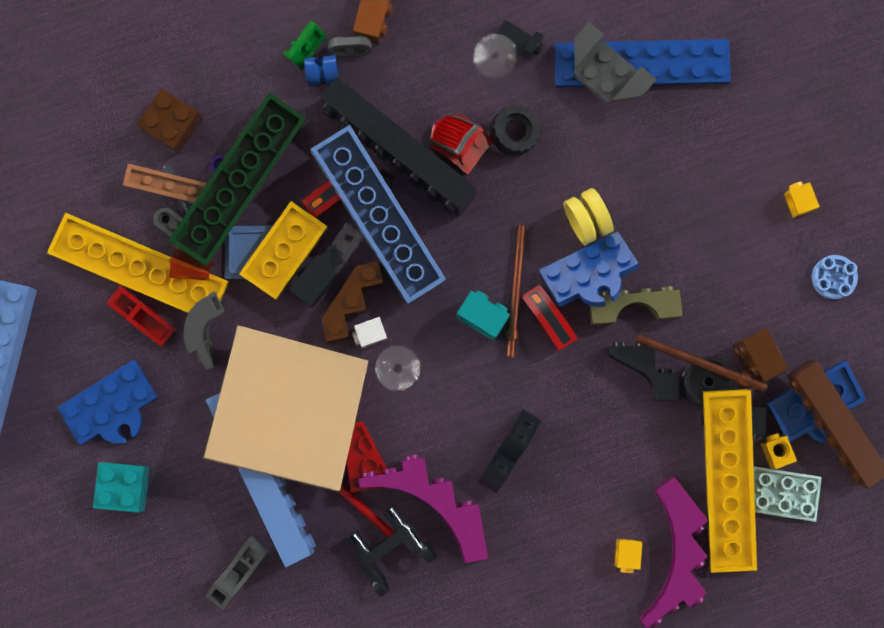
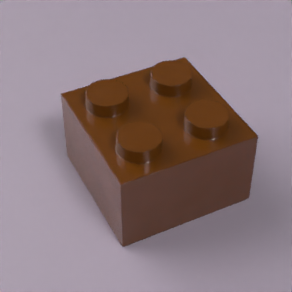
(169, 121)
(760, 356)

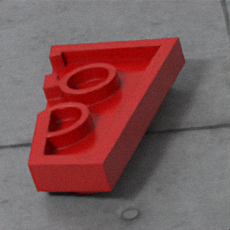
(362, 457)

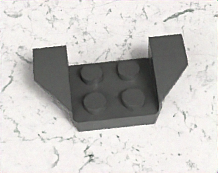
(605, 70)

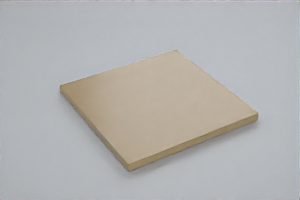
(286, 409)

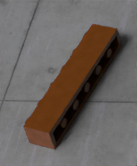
(837, 423)

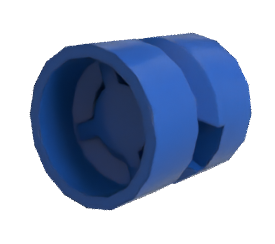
(321, 70)

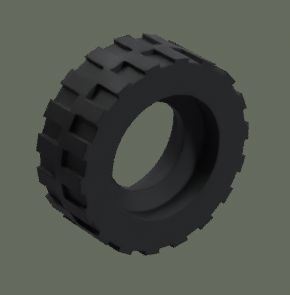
(531, 125)

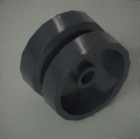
(693, 381)

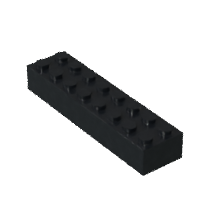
(398, 147)

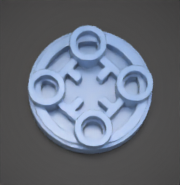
(834, 277)

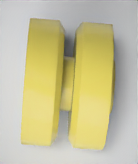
(588, 216)

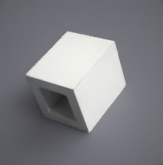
(369, 333)

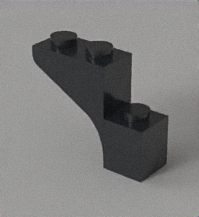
(642, 360)
(509, 451)

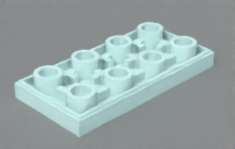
(786, 493)

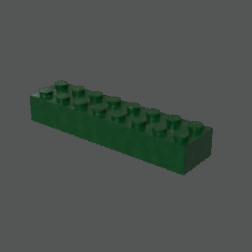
(236, 179)

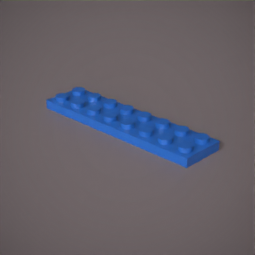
(666, 60)

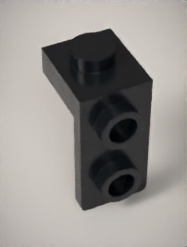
(525, 44)

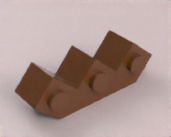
(350, 300)

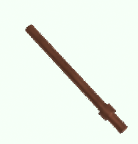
(512, 333)
(742, 379)

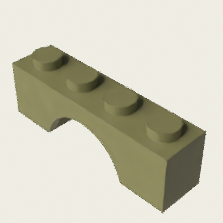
(663, 304)

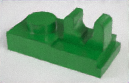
(305, 45)

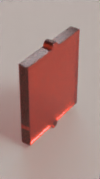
(187, 268)

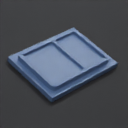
(240, 246)

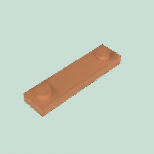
(162, 183)

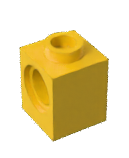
(801, 199)
(787, 455)
(628, 555)

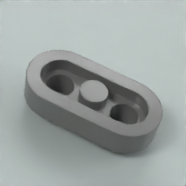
(350, 46)
(174, 221)

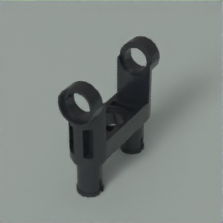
(402, 531)

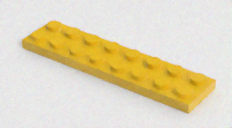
(128, 264)
(730, 480)

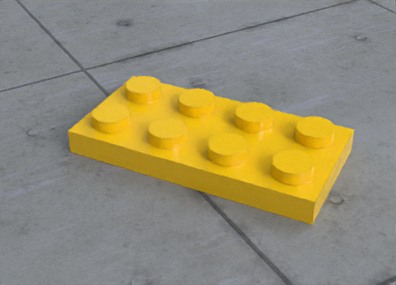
(283, 250)

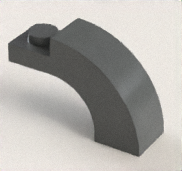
(197, 329)
(237, 573)

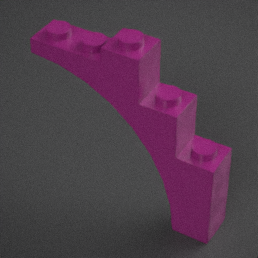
(462, 520)
(680, 584)

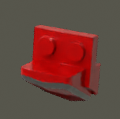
(459, 141)

